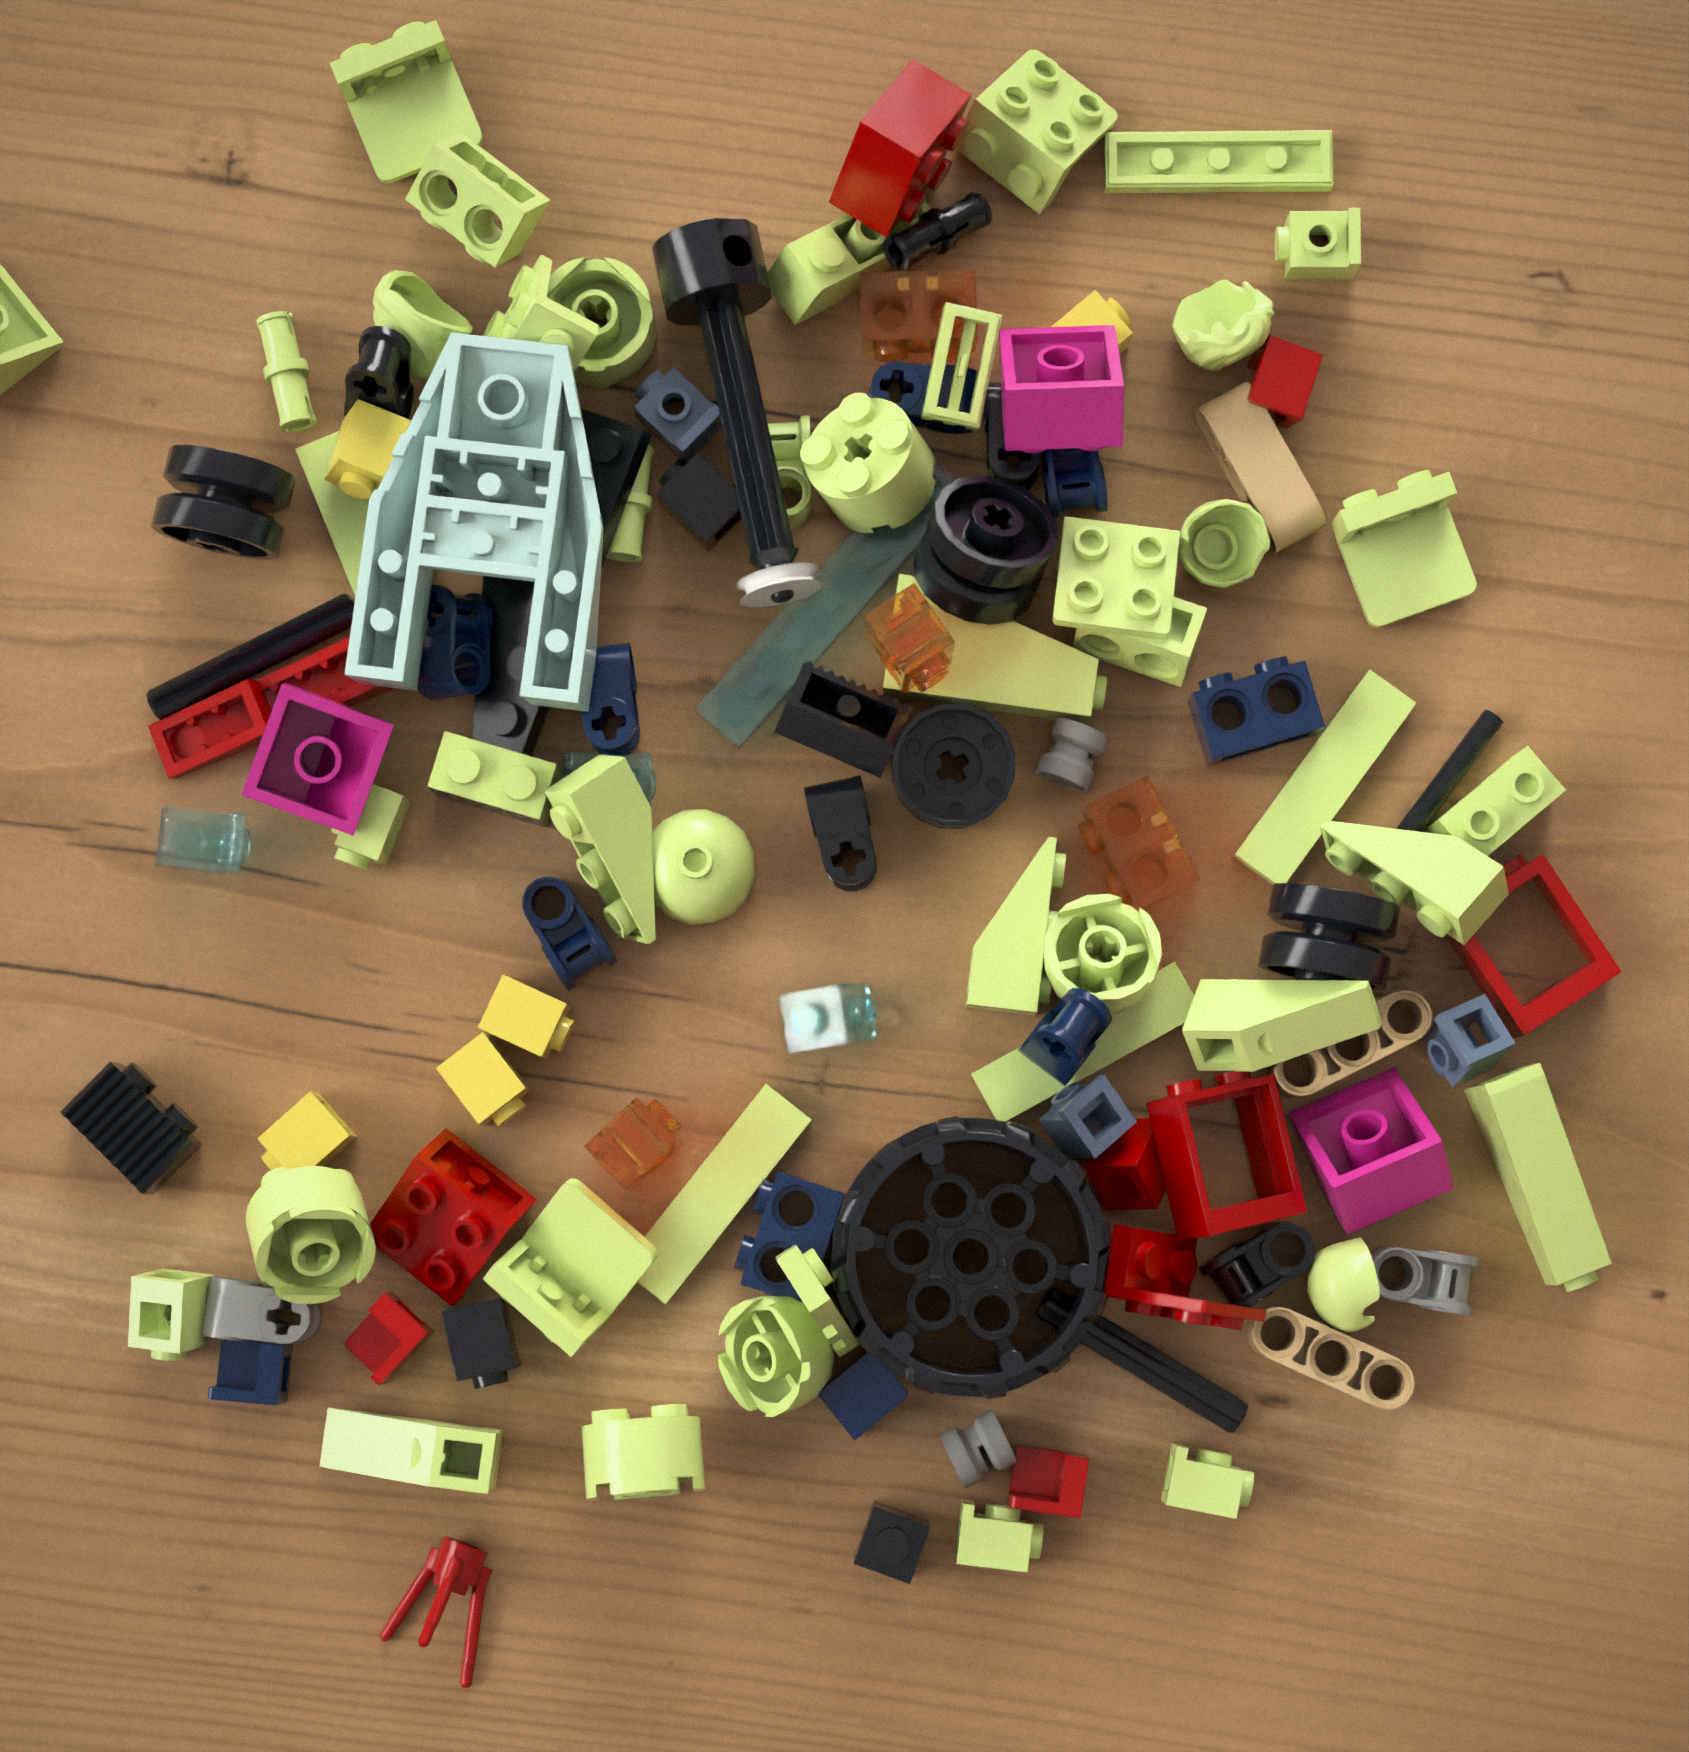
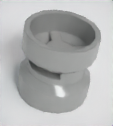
(1070, 759)
(968, 1459)

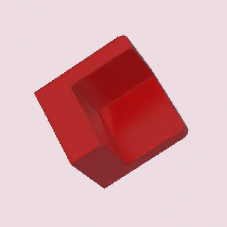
(1283, 378)
(1129, 1171)
(388, 1337)
(1048, 1481)

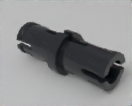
(937, 231)

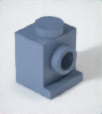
(682, 432)
(1455, 1049)
(1087, 1118)

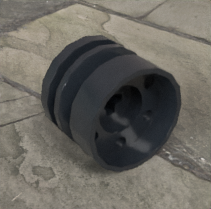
(958, 732)

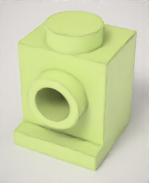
(1308, 262)
(375, 831)
(167, 1312)
(1206, 1482)
(997, 1538)

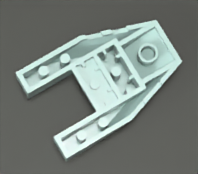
(494, 488)

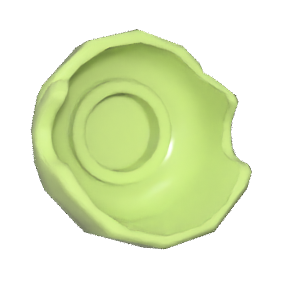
(1223, 543)
(1343, 1285)

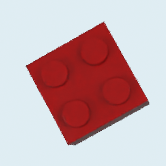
(901, 149)

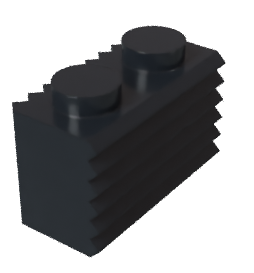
(842, 719)
(133, 1126)

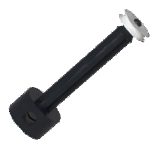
(713, 278)

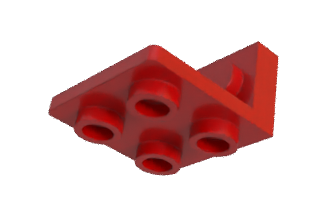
(448, 1215)
(1155, 1280)

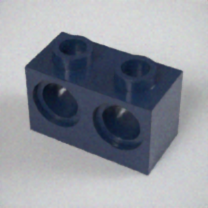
(1260, 725)
(777, 1233)

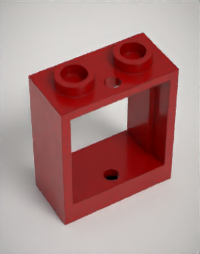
(1598, 970)
(1266, 1145)

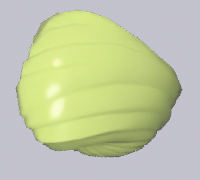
(420, 315)

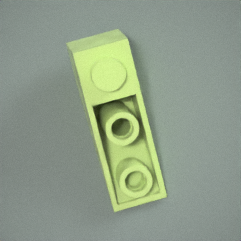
(828, 264)
(612, 833)
(1432, 874)
(1009, 953)
(1270, 1021)
(412, 1450)

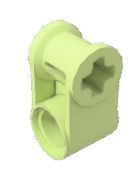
(786, 444)

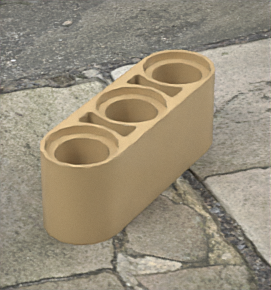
(1260, 466)
(1330, 1067)
(1357, 1364)

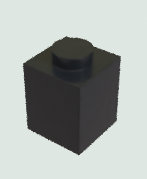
(700, 500)
(481, 1342)
(891, 1542)

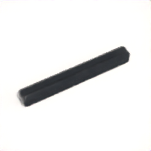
(252, 657)
(1151, 1365)

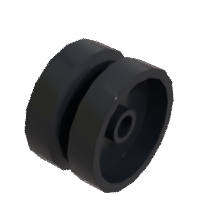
(223, 502)
(985, 549)
(1329, 929)

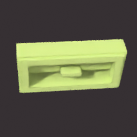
(951, 414)

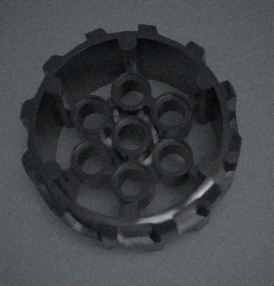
(995, 1278)

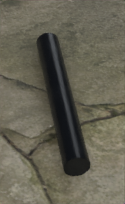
(1451, 772)

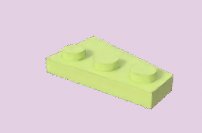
(809, 1278)

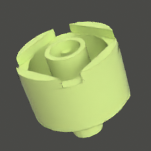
(612, 291)
(870, 464)
(309, 1233)
(642, 1454)

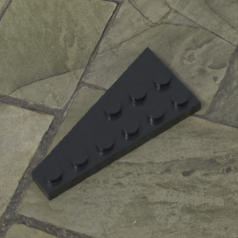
(499, 711)

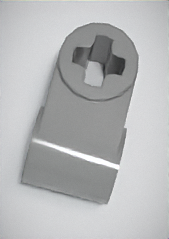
(1430, 1278)
(251, 1313)

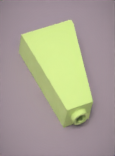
(1010, 671)
(1540, 1175)

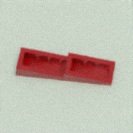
(239, 714)

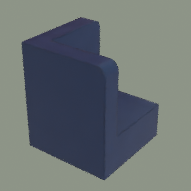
(253, 1372)
(862, 1394)

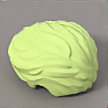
(1222, 324)

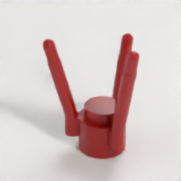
(456, 1568)

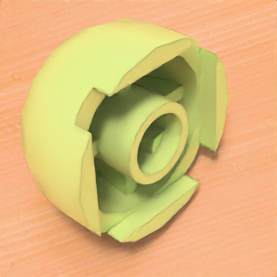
(701, 866)
(1103, 950)
(774, 1355)

